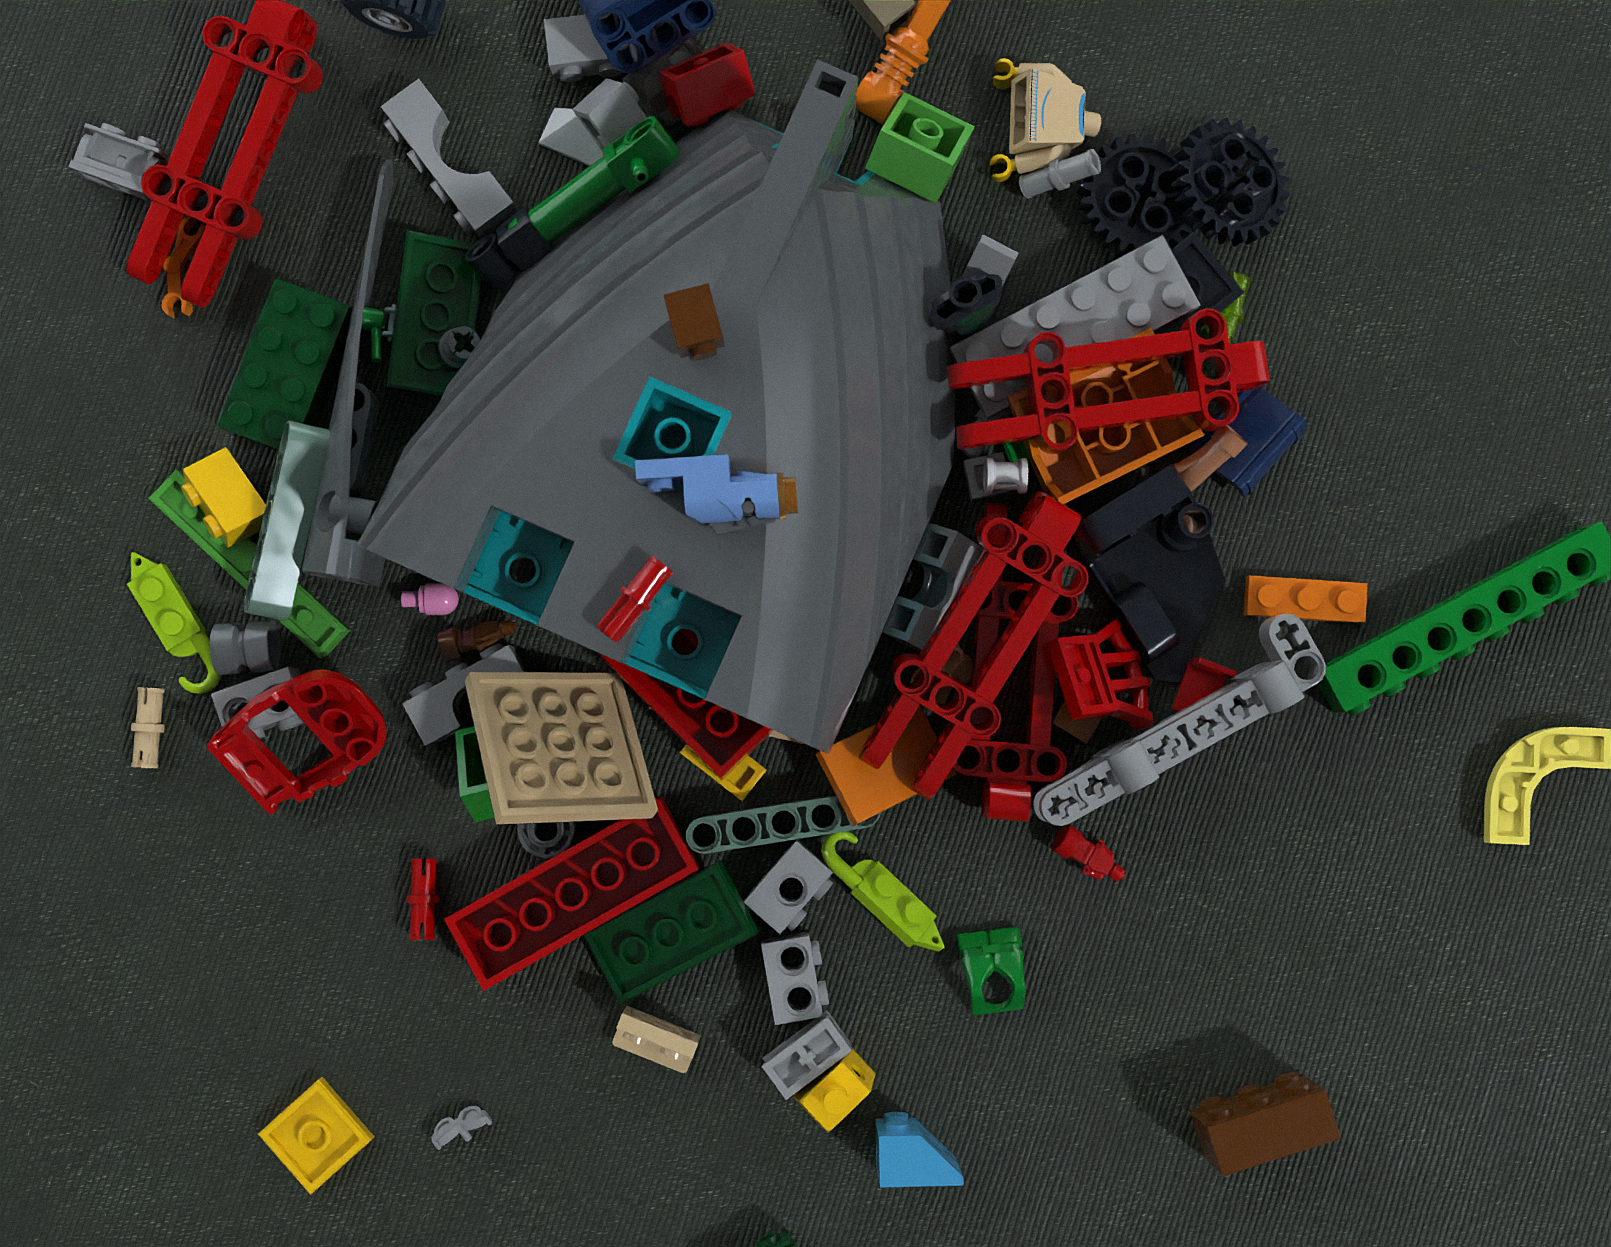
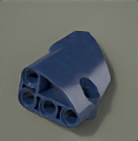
(633, 23)

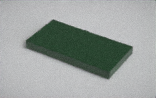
(433, 296)
(671, 932)

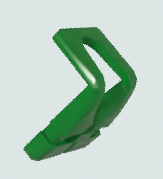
(992, 953)

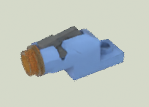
(716, 496)

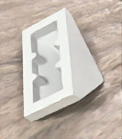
(569, 137)

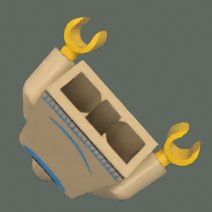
(1044, 116)

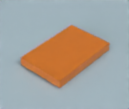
(869, 790)

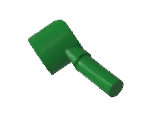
(374, 322)

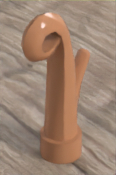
(1202, 463)

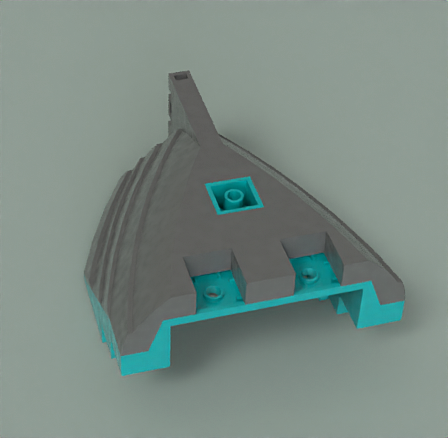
(818, 380)

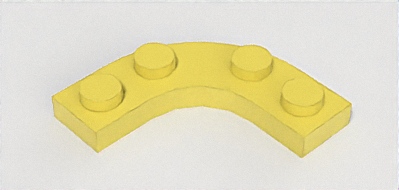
(1523, 767)

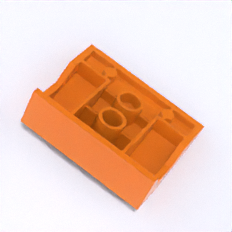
(1107, 452)

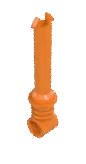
(906, 49)

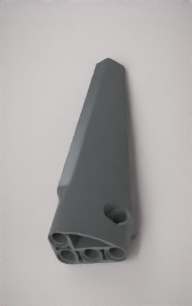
(344, 471)

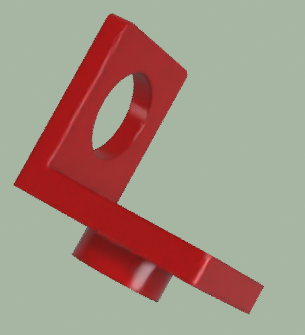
(1200, 680)

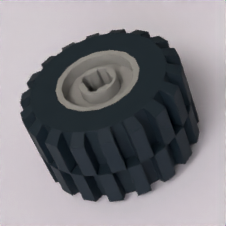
(399, 17)

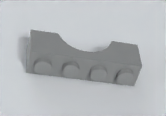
(421, 123)

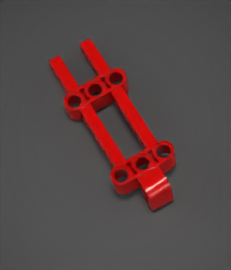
(289, 36)
(1238, 369)
(1044, 524)
(1007, 793)

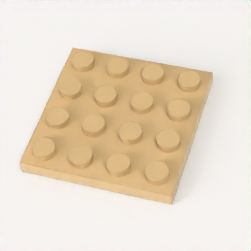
(559, 747)

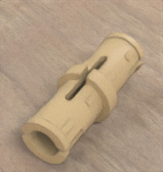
(147, 727)

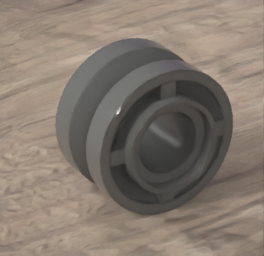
(546, 848)

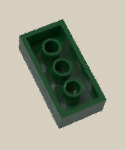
(287, 365)

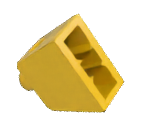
(836, 1091)

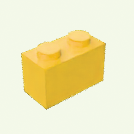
(224, 496)

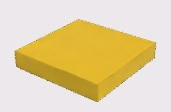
(316, 1135)

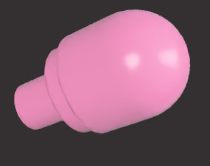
(432, 599)

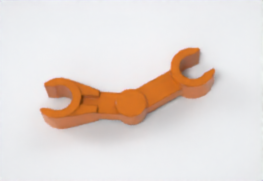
(175, 266)

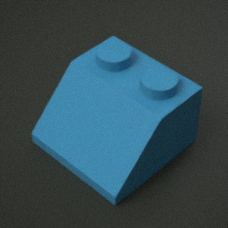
(911, 1155)

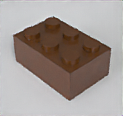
(1264, 1123)

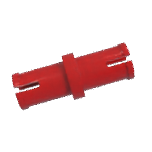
(423, 899)

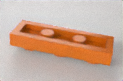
(1305, 599)

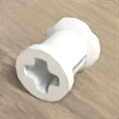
(1005, 475)

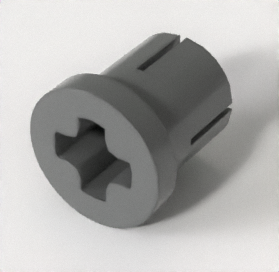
(449, 341)

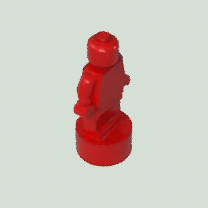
(1096, 858)

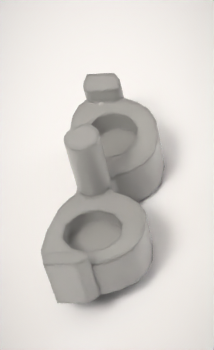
(468, 1119)

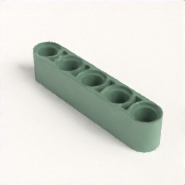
(286, 521)
(765, 832)

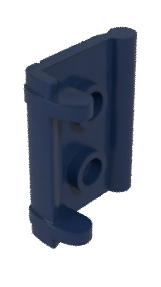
(1268, 430)

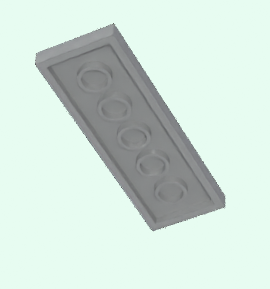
(1104, 306)

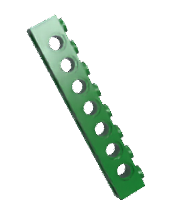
(1586, 546)

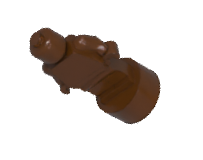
(483, 635)

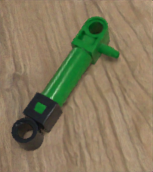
(530, 233)

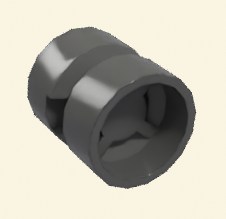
(236, 648)

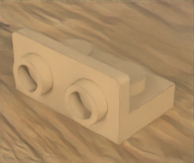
(656, 1039)

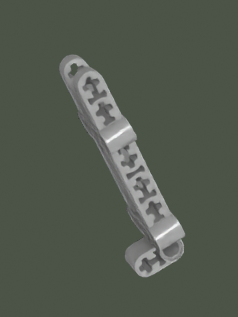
(1129, 766)

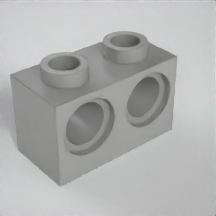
(231, 699)
(783, 978)

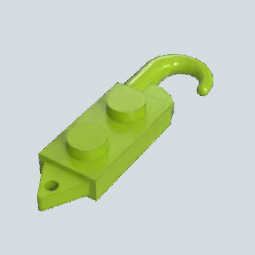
(171, 617)
(884, 896)

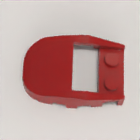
(331, 708)

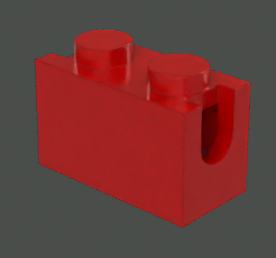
(707, 84)

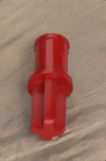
(634, 599)

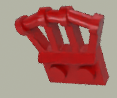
(1087, 682)

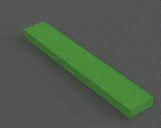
(308, 616)

